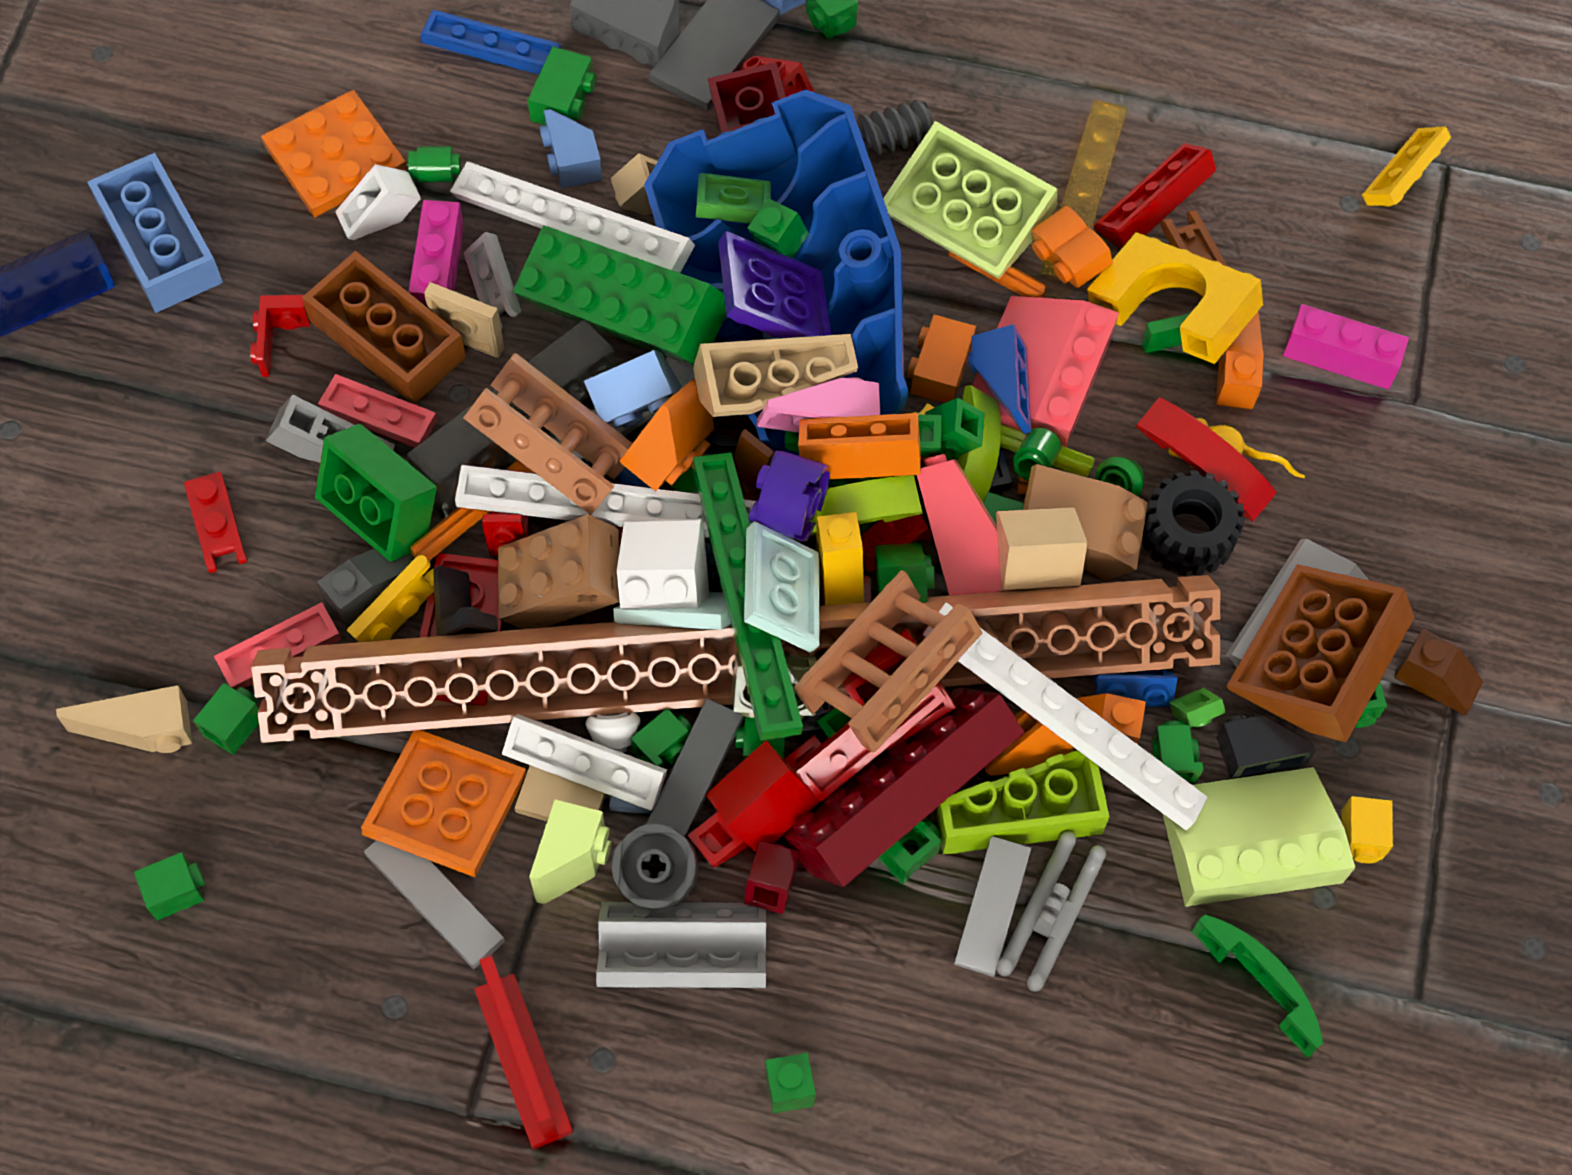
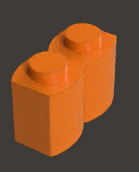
(1071, 247)

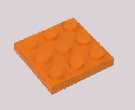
(331, 151)
(444, 802)

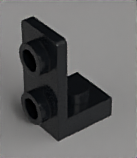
(454, 607)

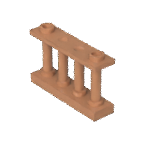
(562, 416)
(910, 682)

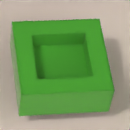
(1197, 708)

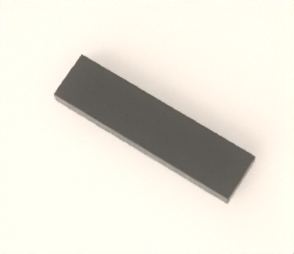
(696, 767)

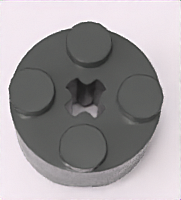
(641, 848)

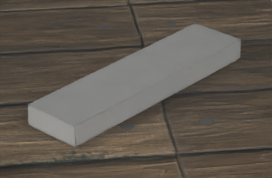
(437, 902)

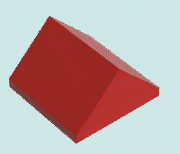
(762, 797)

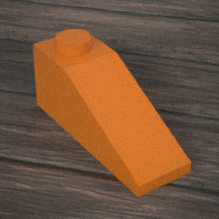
(1241, 368)

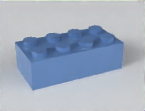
(155, 232)

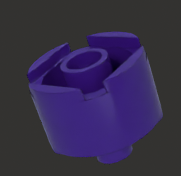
(790, 494)

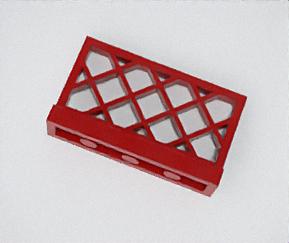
(522, 1057)

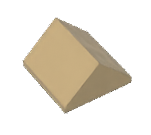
(1040, 548)

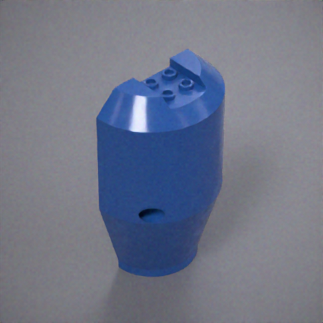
(824, 174)

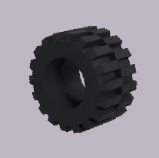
(1201, 498)

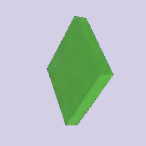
(730, 197)

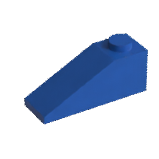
(1003, 366)

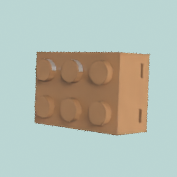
(558, 573)

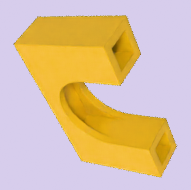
(1151, 266)

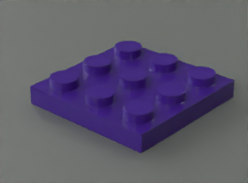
(772, 290)

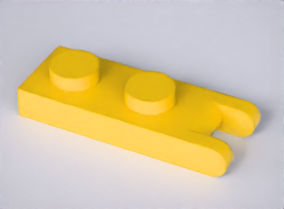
(395, 603)

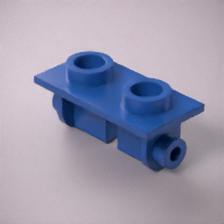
(1152, 686)

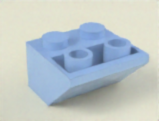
(633, 389)

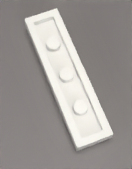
(584, 762)

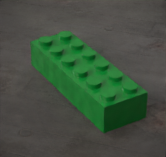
(621, 295)

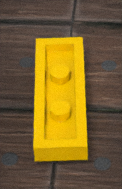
(1406, 166)

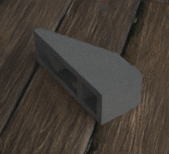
(359, 582)

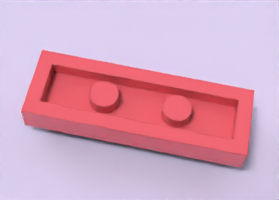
(378, 411)
(305, 629)

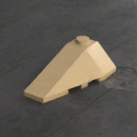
(747, 374)

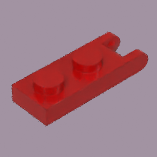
(214, 519)

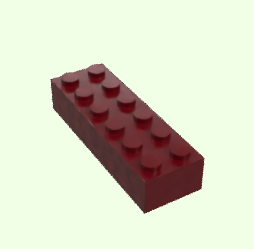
(902, 787)

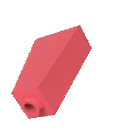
(961, 528)

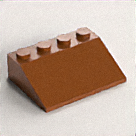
(1323, 650)

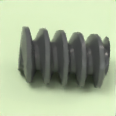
(895, 126)

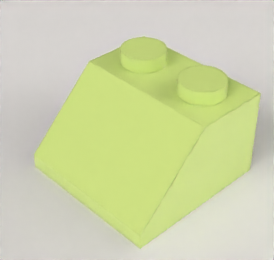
(569, 850)

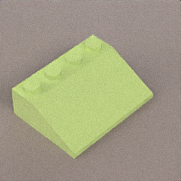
(969, 200)
(1260, 839)

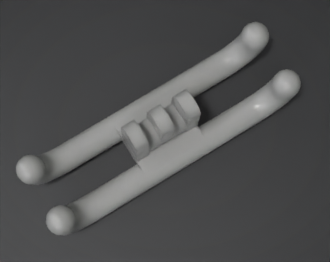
(1051, 911)

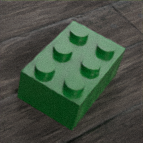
(374, 491)

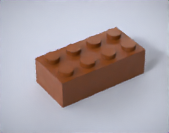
(384, 327)

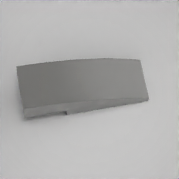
(992, 906)

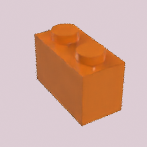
(941, 360)

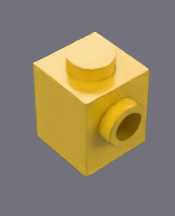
(1368, 828)

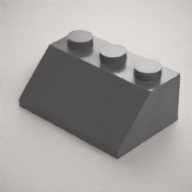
(632, 26)

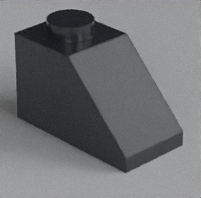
(1260, 746)

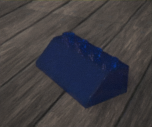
(51, 281)

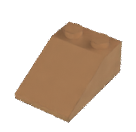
(1108, 515)

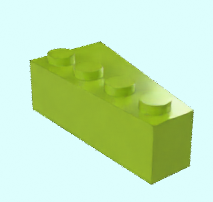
(1027, 806)

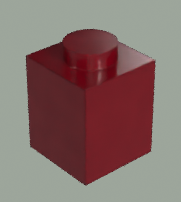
(771, 877)

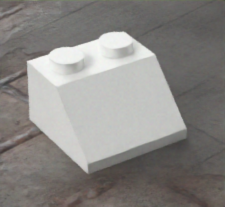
(662, 564)

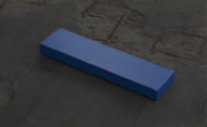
(486, 42)

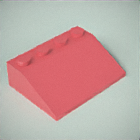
(1063, 357)

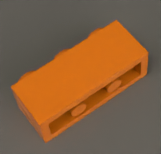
(863, 445)

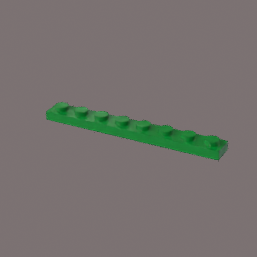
(758, 650)

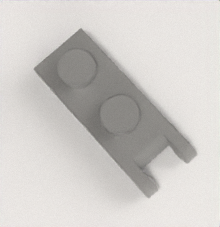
(491, 275)

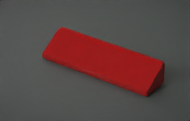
(1157, 194)

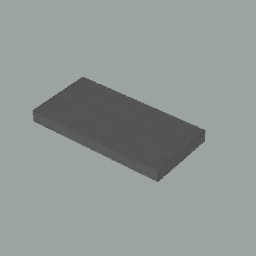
(713, 45)

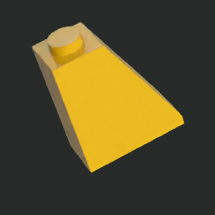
(840, 559)

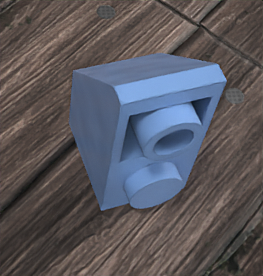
(573, 150)

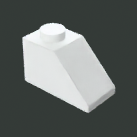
(377, 202)

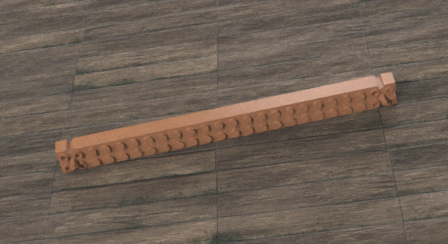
(656, 668)

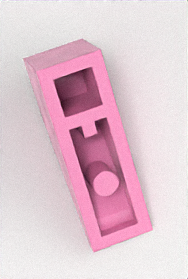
(831, 399)

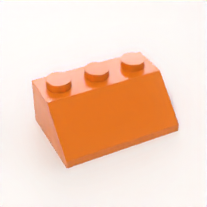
(671, 439)

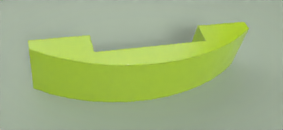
(981, 463)
(873, 500)

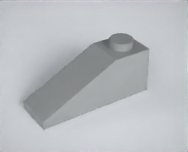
(302, 428)

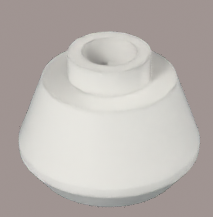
(613, 729)

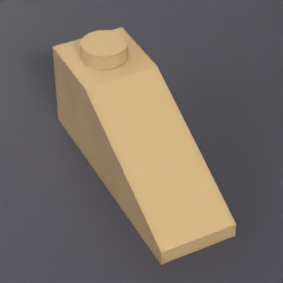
(141, 720)

